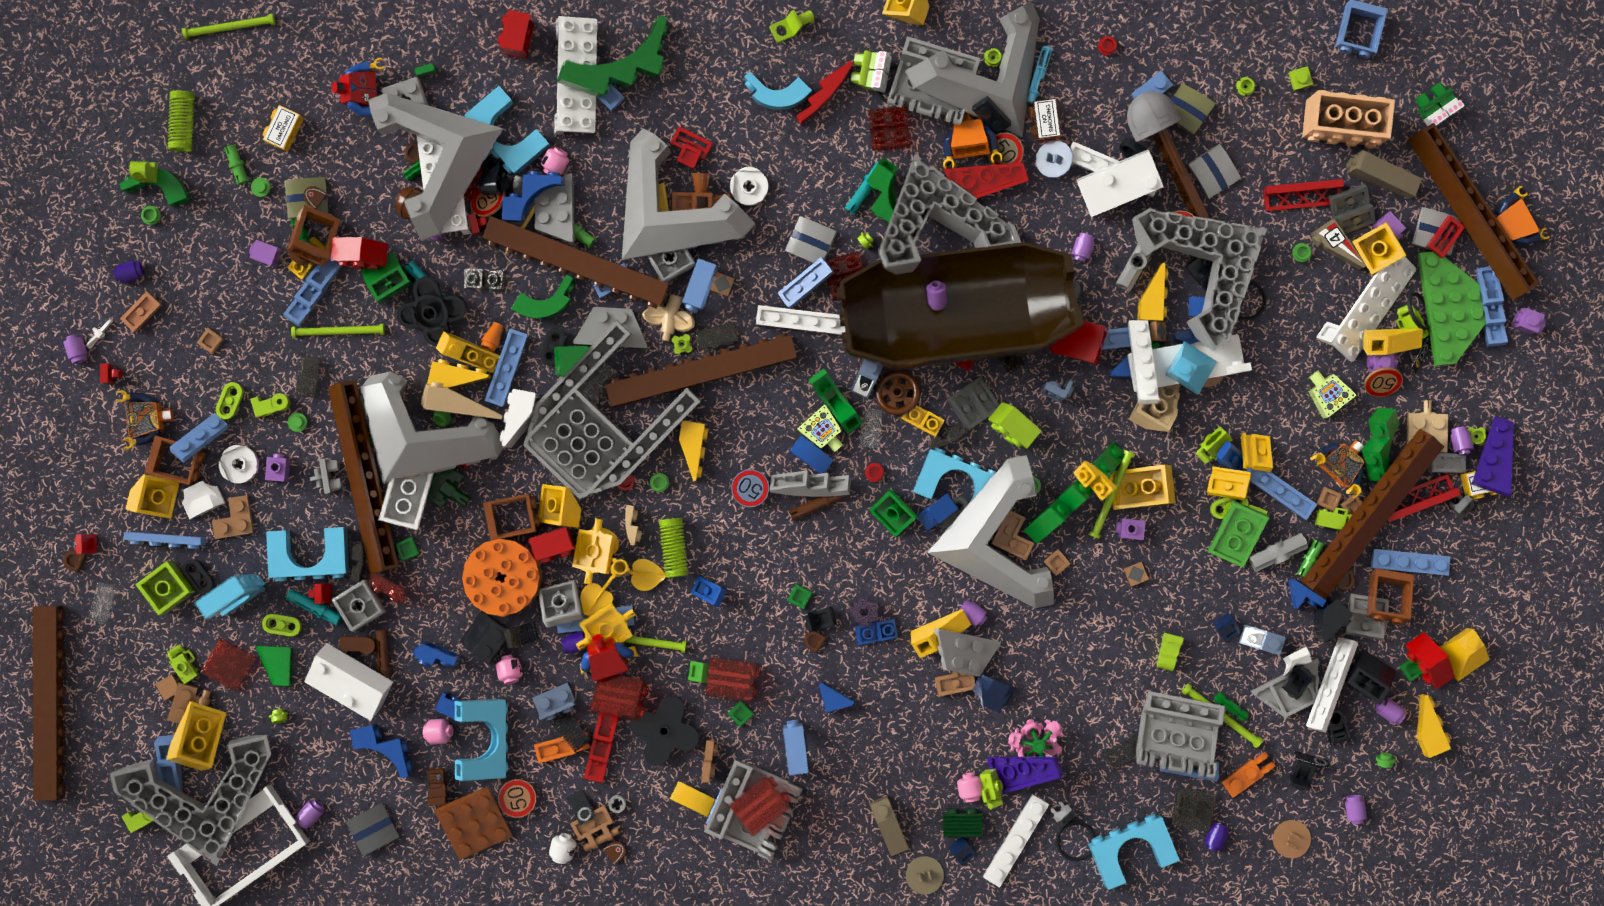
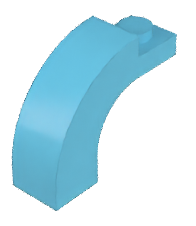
(778, 99)

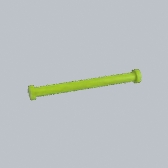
(228, 26)
(337, 330)
(1109, 500)
(657, 643)
(1227, 719)

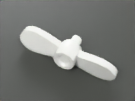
(99, 334)

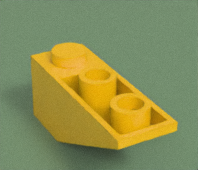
(1151, 303)
(1391, 340)
(467, 352)
(455, 376)
(691, 441)
(924, 638)
(1429, 730)

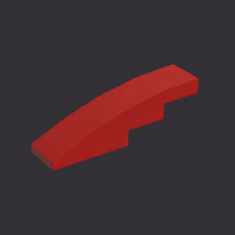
(828, 88)
(601, 748)

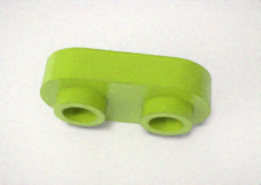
(227, 399)
(1225, 504)
(282, 625)

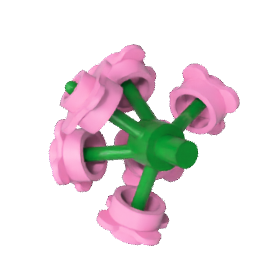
(1033, 731)

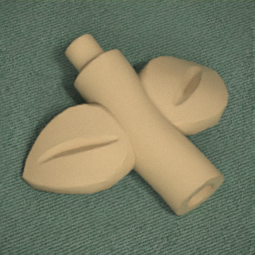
(670, 317)

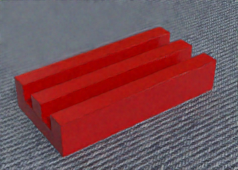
(676, 136)
(1435, 249)

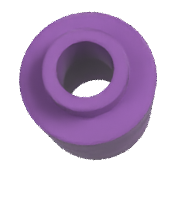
(1083, 247)
(936, 295)
(75, 349)
(1461, 440)
(974, 613)
(1391, 711)
(1355, 809)
(309, 813)

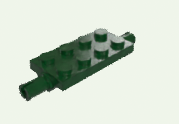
(445, 486)

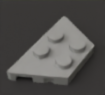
(556, 211)
(602, 318)
(965, 652)
(1283, 702)

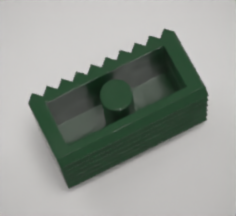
(962, 823)

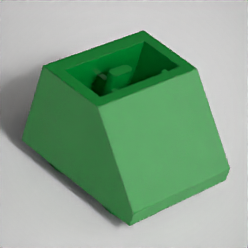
(387, 280)

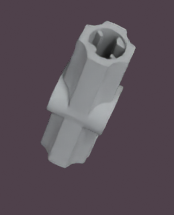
(1130, 272)
(1278, 552)

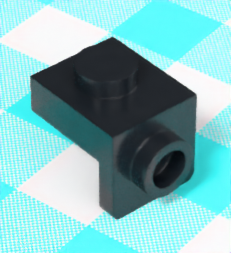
(820, 619)
(1298, 682)
(1302, 775)

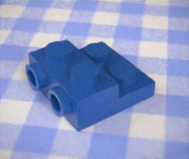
(432, 654)

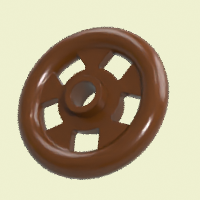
(894, 377)

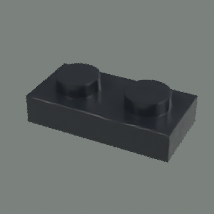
(991, 115)

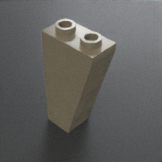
(1383, 174)

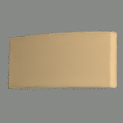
(633, 532)

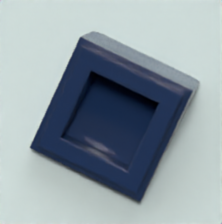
(1227, 627)
(962, 850)

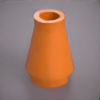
(492, 337)

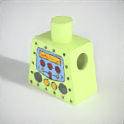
(1329, 393)
(822, 429)

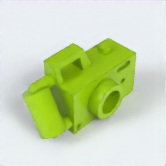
(1407, 320)
(1212, 445)
(1332, 519)
(182, 664)
(991, 788)

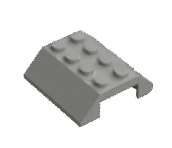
(903, 91)
(1179, 734)
(724, 822)

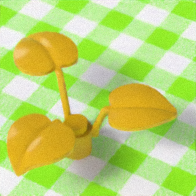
(644, 578)

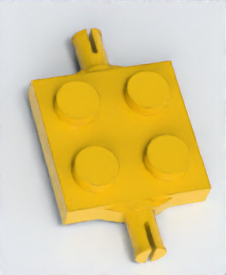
(593, 551)
(608, 623)

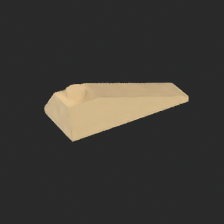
(444, 399)
(1160, 415)

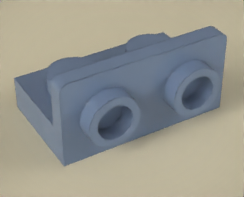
(1054, 391)
(554, 701)

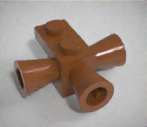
(698, 199)

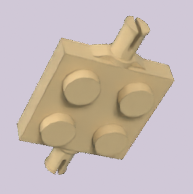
(1430, 422)

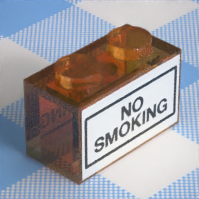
(1045, 120)

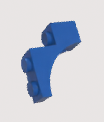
(516, 207)
(369, 738)

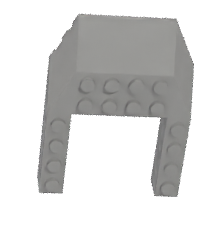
(582, 441)

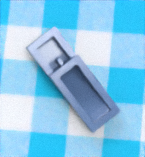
(167, 770)

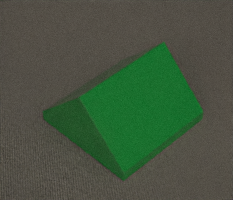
(567, 357)
(893, 513)

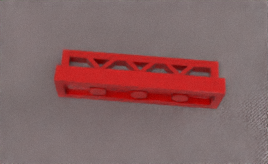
(1297, 188)
(1427, 502)

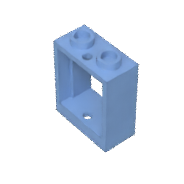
(1366, 10)
(699, 286)
(795, 747)

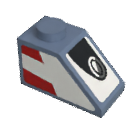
(866, 379)
(1262, 640)

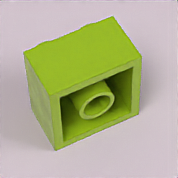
(1014, 425)
(165, 587)

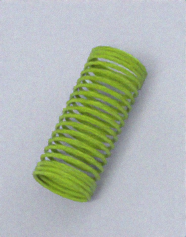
(178, 143)
(678, 570)

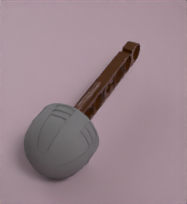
(1151, 115)

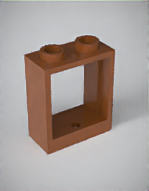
(305, 249)
(156, 456)
(492, 520)
(1393, 578)

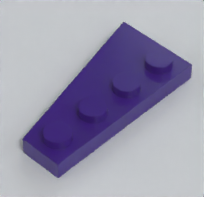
(1495, 463)
(1024, 771)

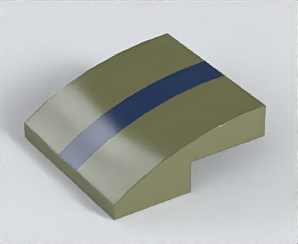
(1192, 108)
(294, 194)

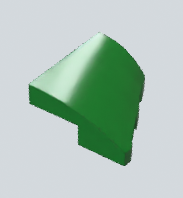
(277, 664)

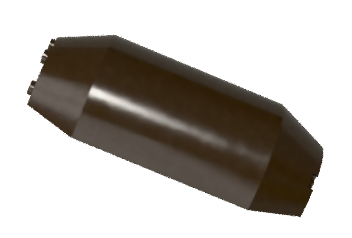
(996, 306)

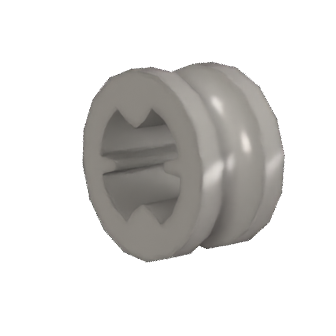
(612, 800)

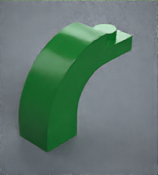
(173, 188)
(545, 308)
(835, 401)

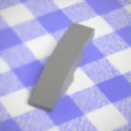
(809, 485)

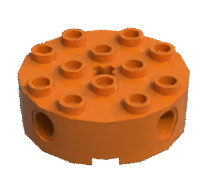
(484, 568)

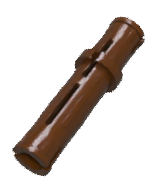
(813, 505)
(382, 653)

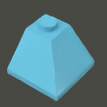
(1191, 368)

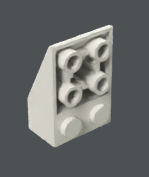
(519, 415)

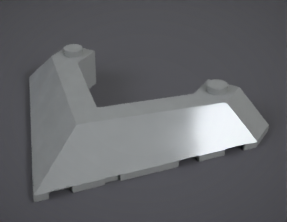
(965, 89)
(464, 146)
(933, 195)
(652, 231)
(1233, 253)
(411, 453)
(966, 540)
(199, 825)

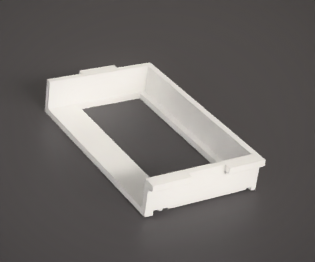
(256, 805)

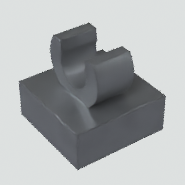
(1463, 507)
(1064, 815)

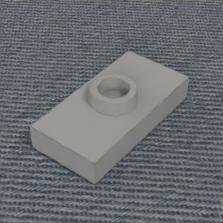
(1448, 463)

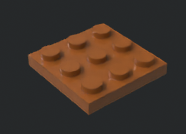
(473, 822)

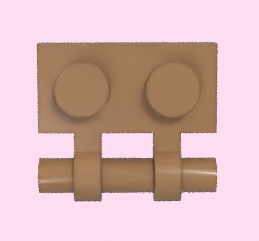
(183, 695)
(600, 821)

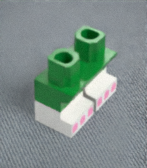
(1440, 107)

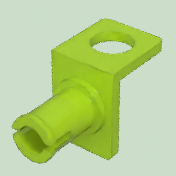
(792, 24)

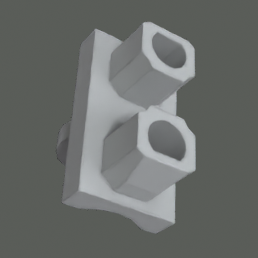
(329, 484)

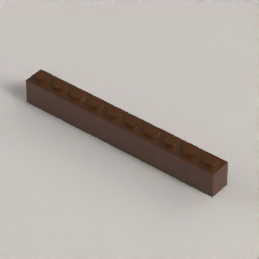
(1473, 211)
(576, 261)
(700, 371)
(362, 476)
(1372, 513)
(48, 703)

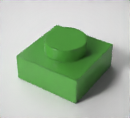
(698, 671)

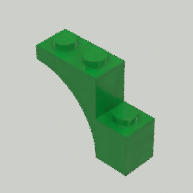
(883, 179)
(1377, 450)

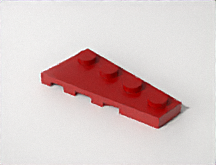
(988, 178)

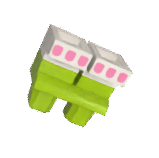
(873, 70)

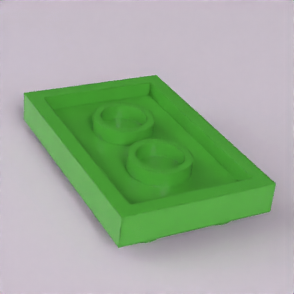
(1238, 533)

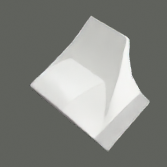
(201, 499)
(1298, 658)

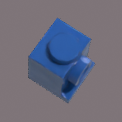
(447, 704)

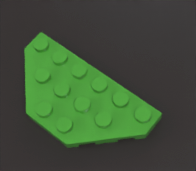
(1451, 307)

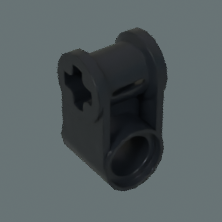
(492, 177)
(1338, 730)

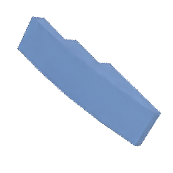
(311, 291)
(1492, 304)

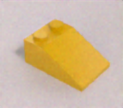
(1145, 487)
(197, 737)

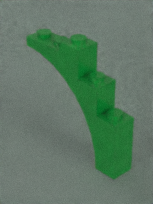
(595, 78)
(1072, 497)

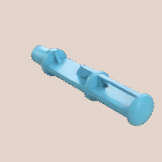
(1039, 73)

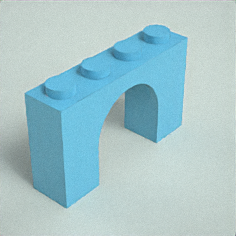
(515, 157)
(938, 463)
(282, 564)
(230, 595)
(493, 761)
(1106, 848)

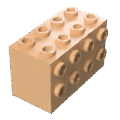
(1348, 119)

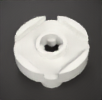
(752, 175)
(229, 458)

